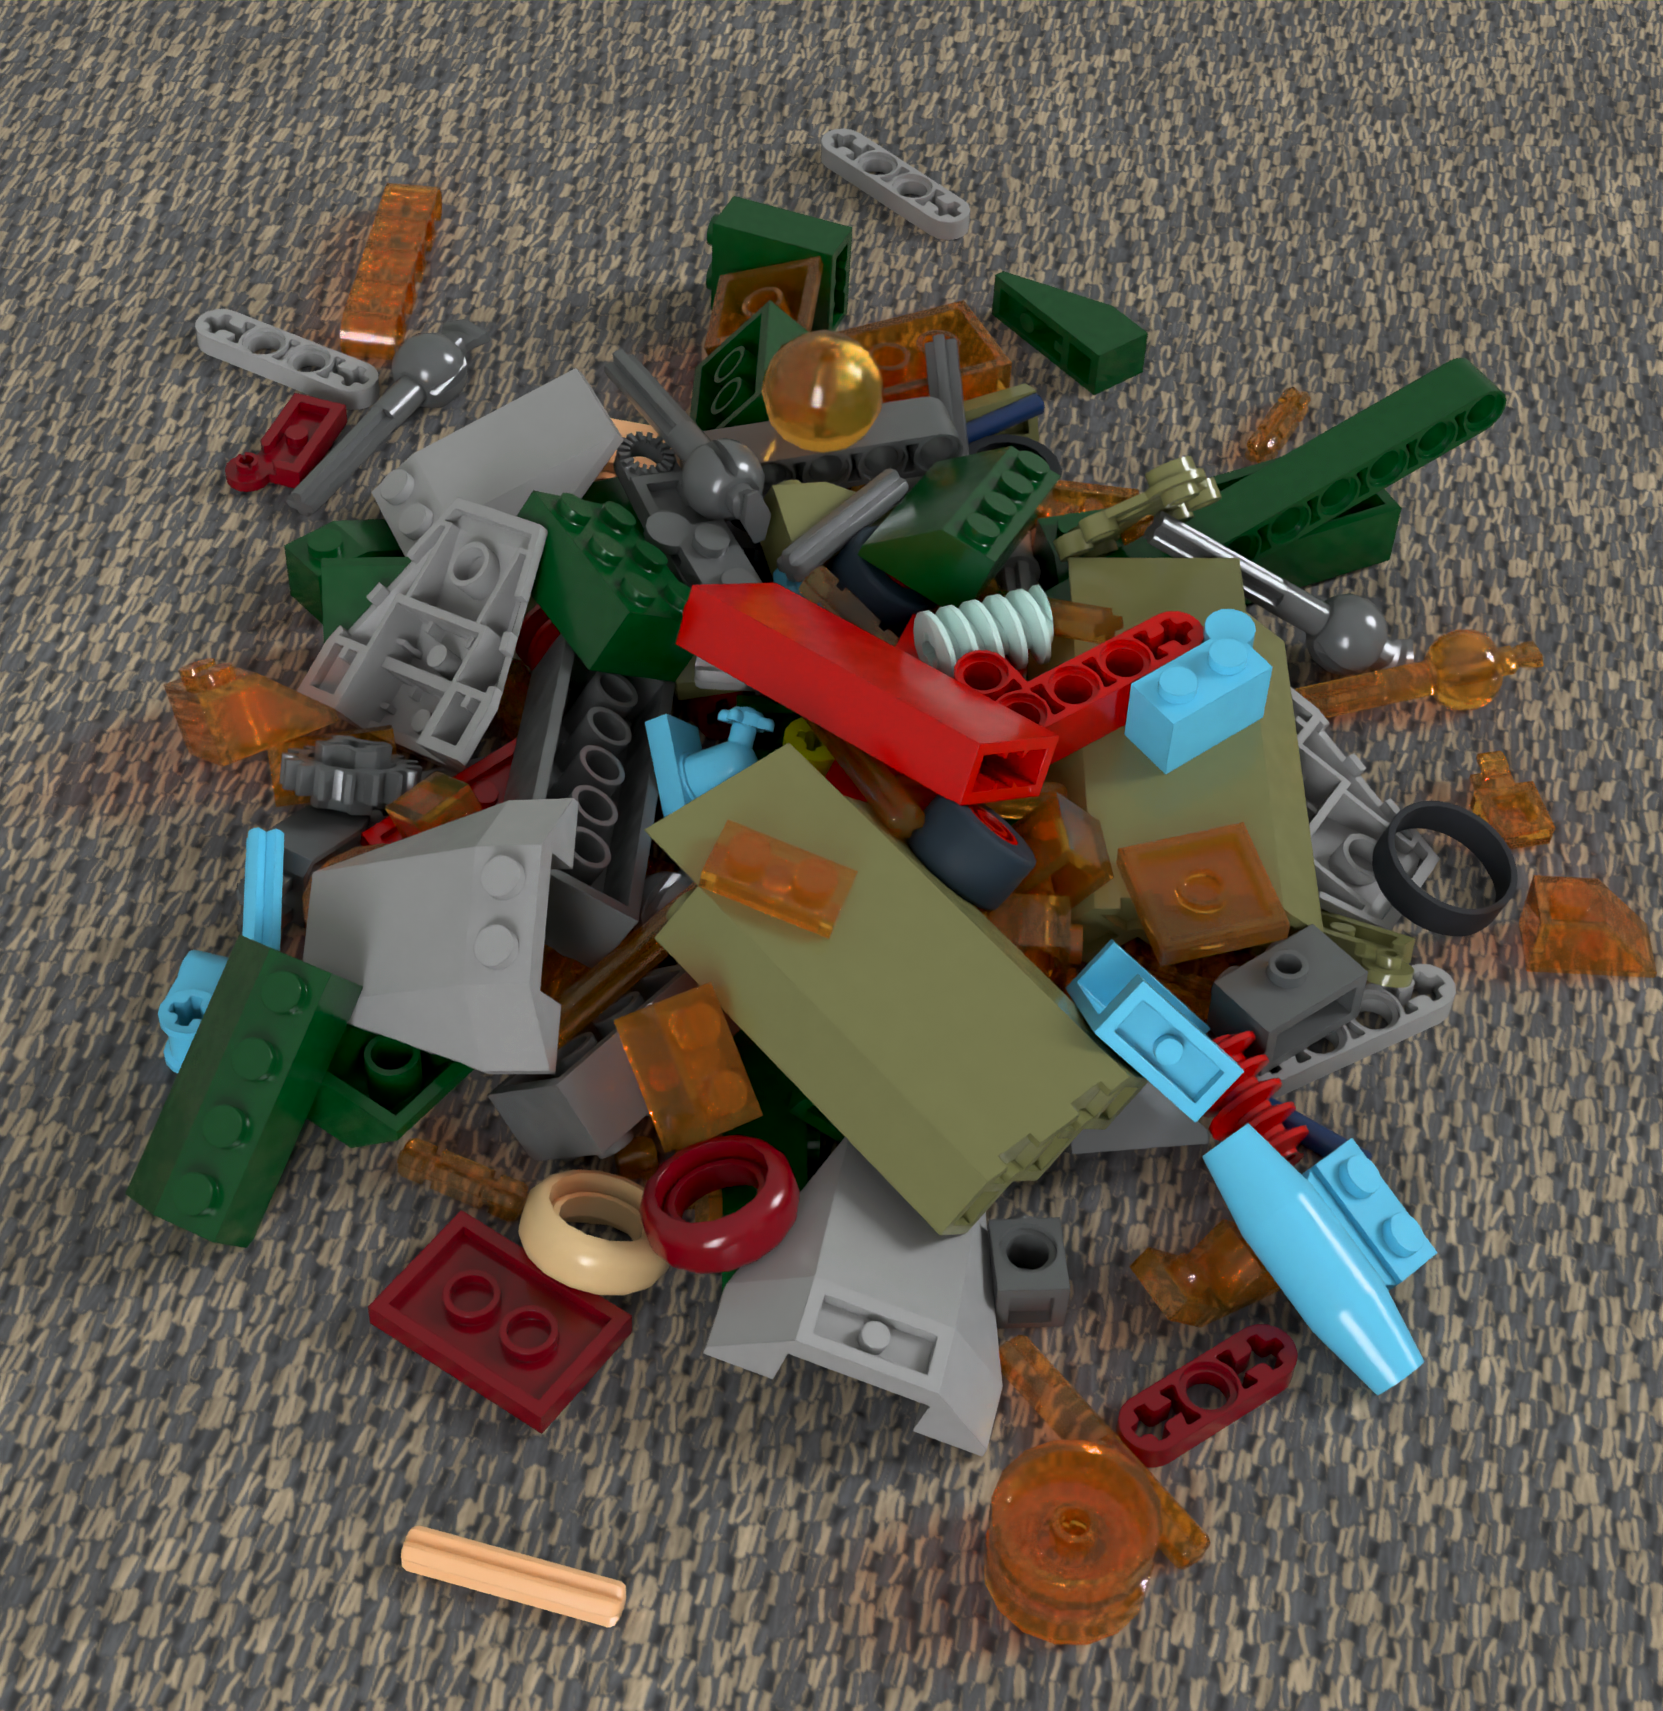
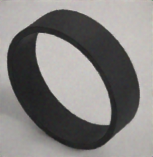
(1471, 832)

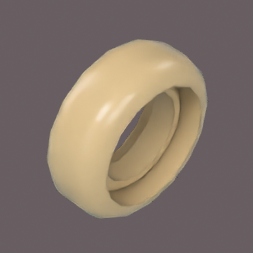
(582, 1259)

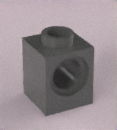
(1035, 1295)

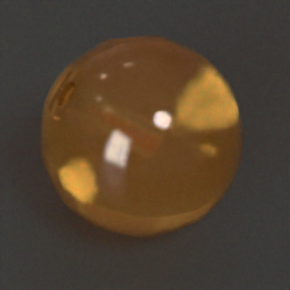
(822, 391)

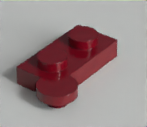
(290, 445)

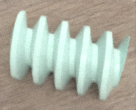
(997, 624)

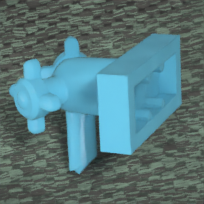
(685, 769)

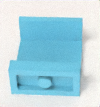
(1152, 1031)

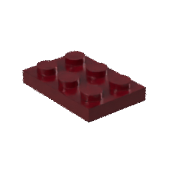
(500, 1321)

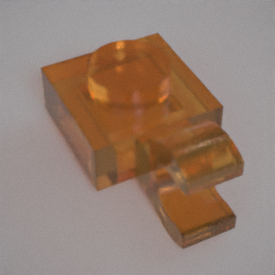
(1508, 806)

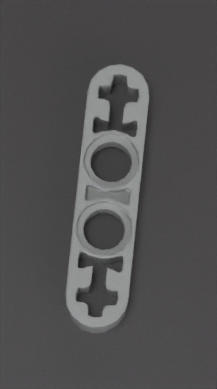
(855, 156)
(236, 338)
(1356, 1042)

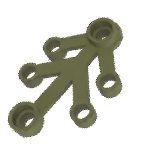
(1174, 488)

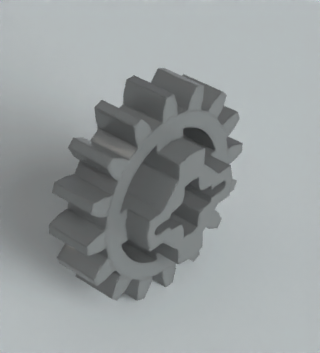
(348, 774)

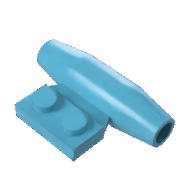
(1331, 1246)

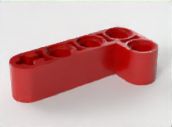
(1089, 692)

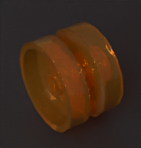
(1071, 1541)

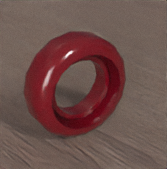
(734, 1238)

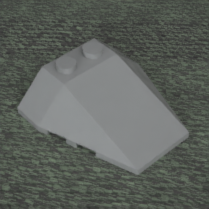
(540, 442)
(437, 637)
(1346, 825)
(451, 935)

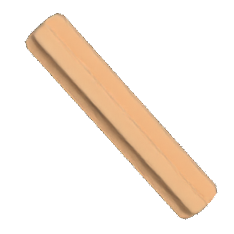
(513, 1576)

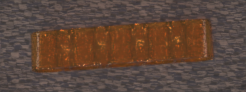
(389, 271)

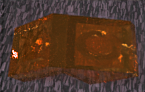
(1208, 1281)

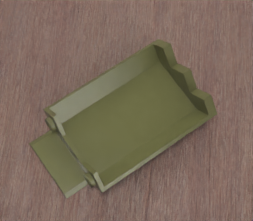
(1242, 779)
(907, 1023)

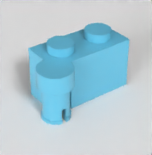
(1200, 694)

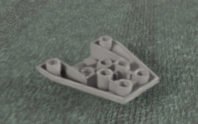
(873, 1298)

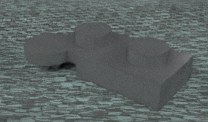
(705, 548)

